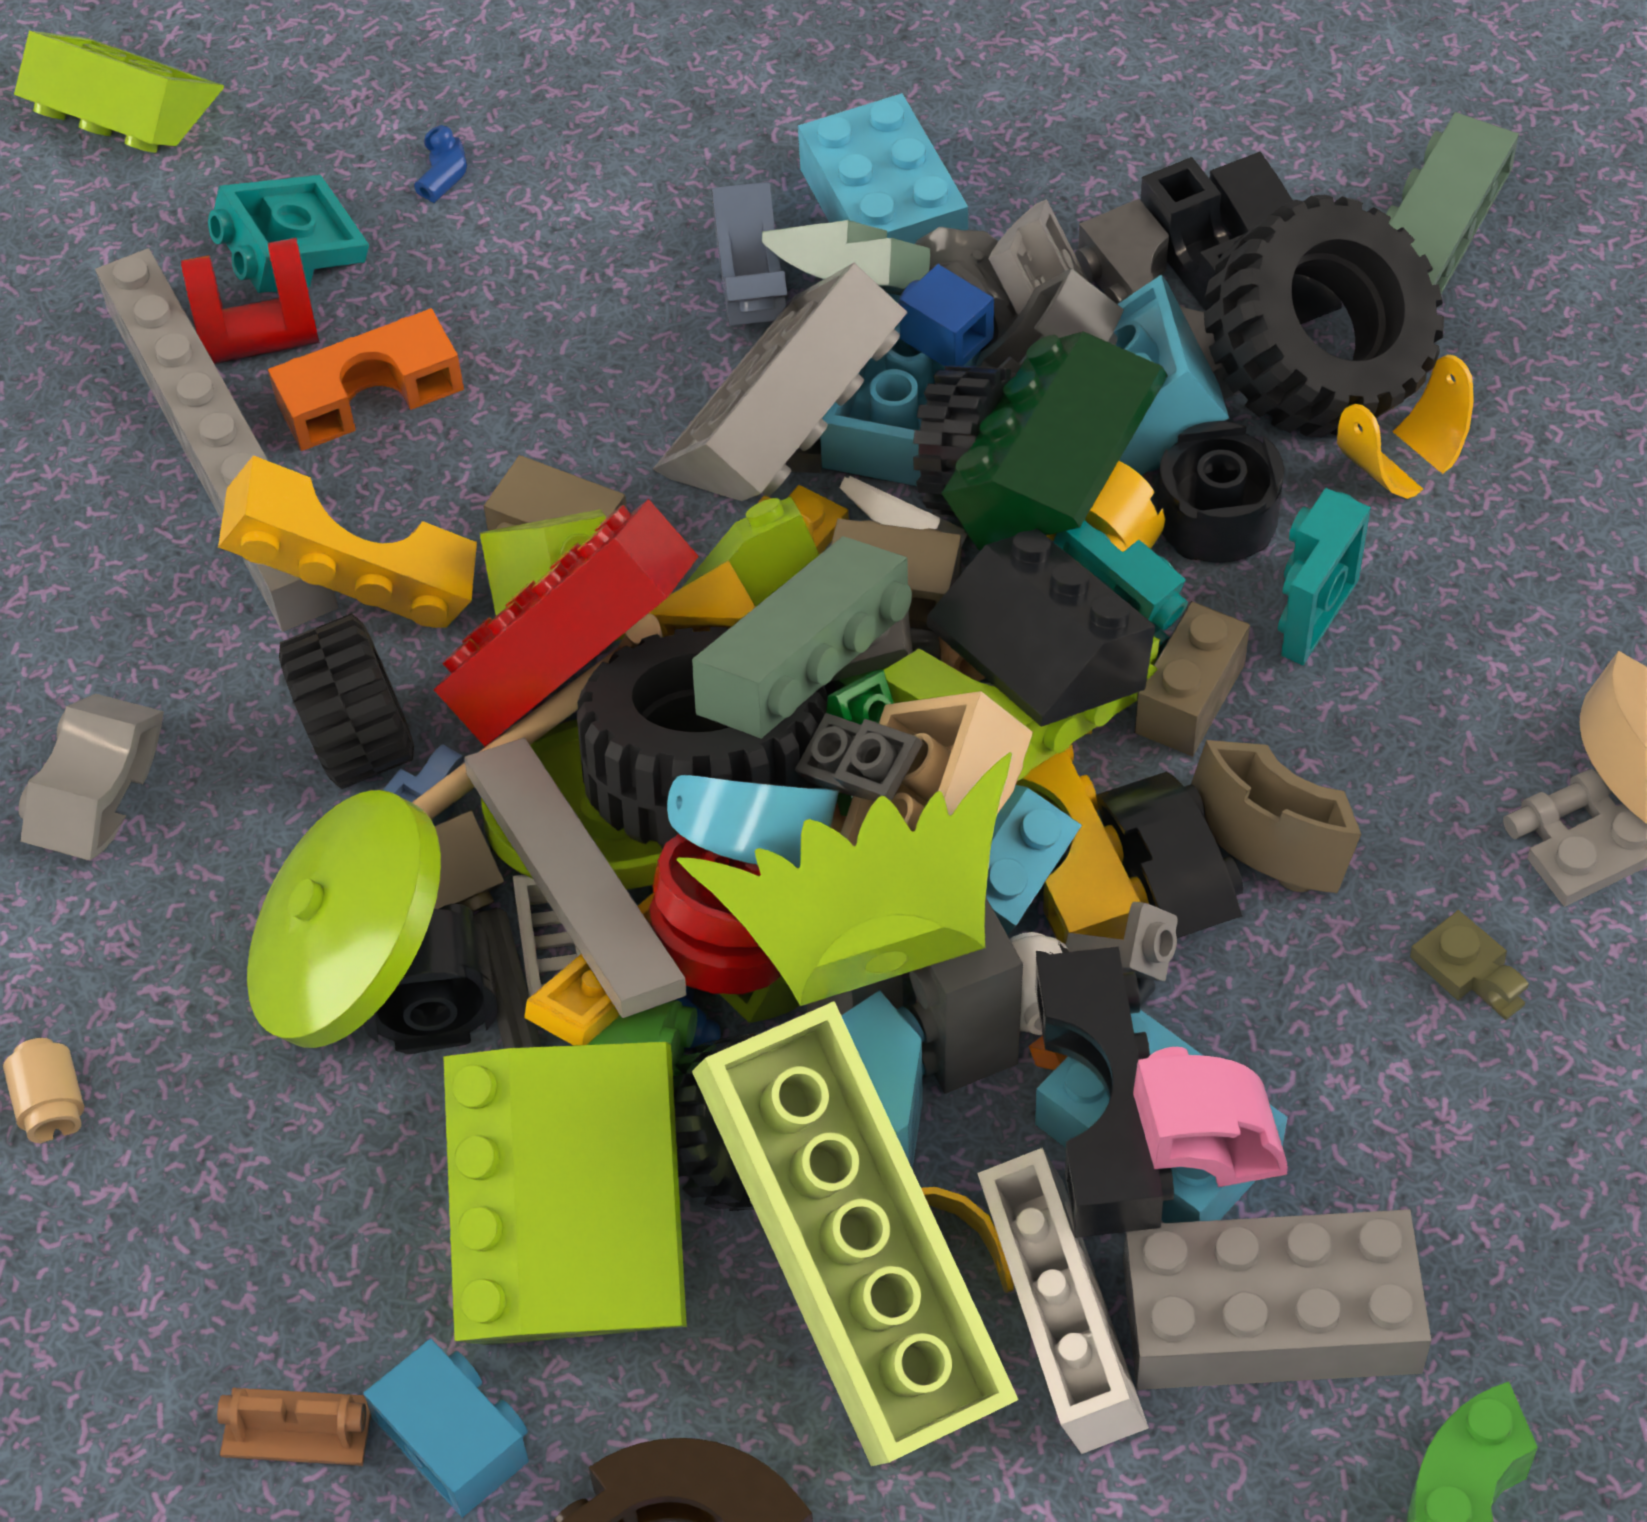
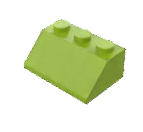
(112, 90)

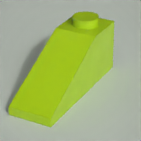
(764, 548)

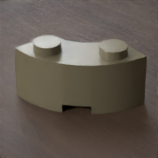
(1274, 817)

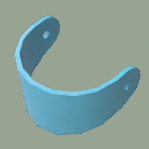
(746, 816)

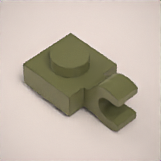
(1468, 959)

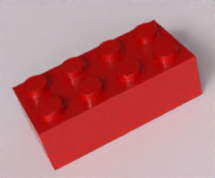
(564, 619)

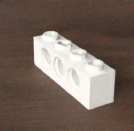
(1062, 1302)

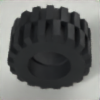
(346, 701)

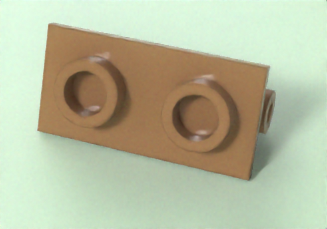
(294, 1426)

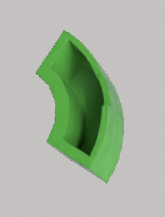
(1474, 1460)

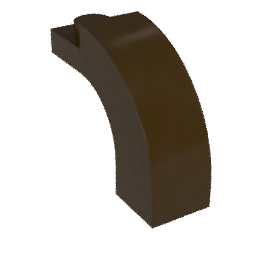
(686, 1484)

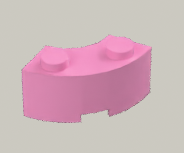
(1207, 1117)

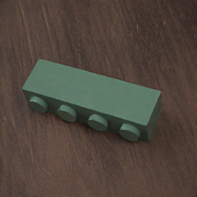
(1454, 191)
(801, 636)

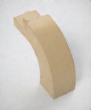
(1616, 730)

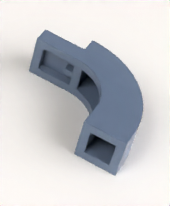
(749, 270)

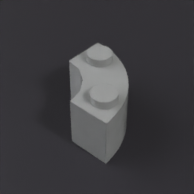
(95, 758)

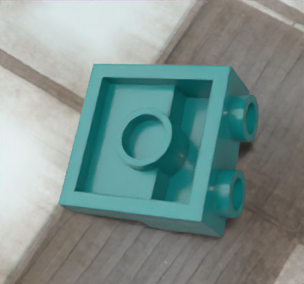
(282, 209)
(1321, 569)
(1135, 575)

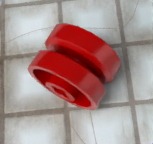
(700, 931)

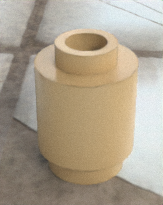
(43, 1089)

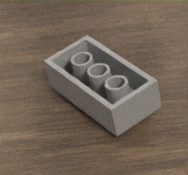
(1275, 1300)

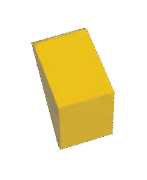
(707, 602)

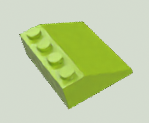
(563, 1192)

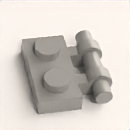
(1589, 854)

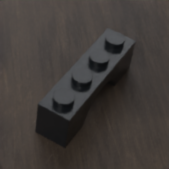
(1087, 1016)

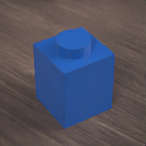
(946, 317)

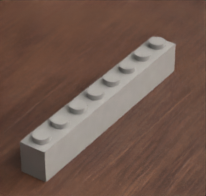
(197, 409)

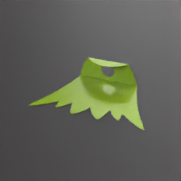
(870, 906)

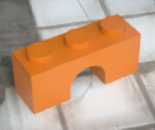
(403, 355)

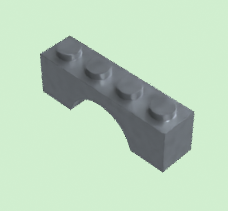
(1127, 252)

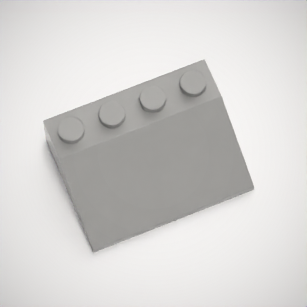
(785, 388)

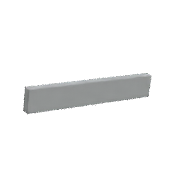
(575, 878)

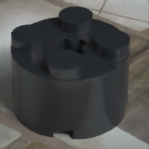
(1220, 492)
(444, 989)

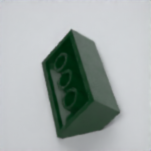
(1052, 438)

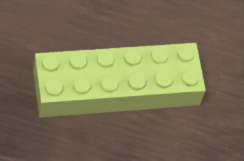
(854, 1234)

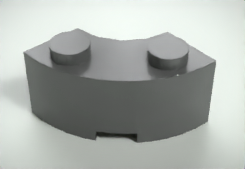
(1055, 308)

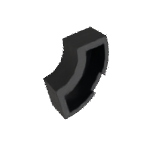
(1173, 851)

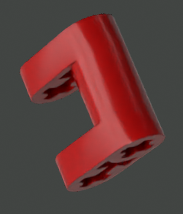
(254, 326)

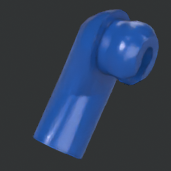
(447, 163)

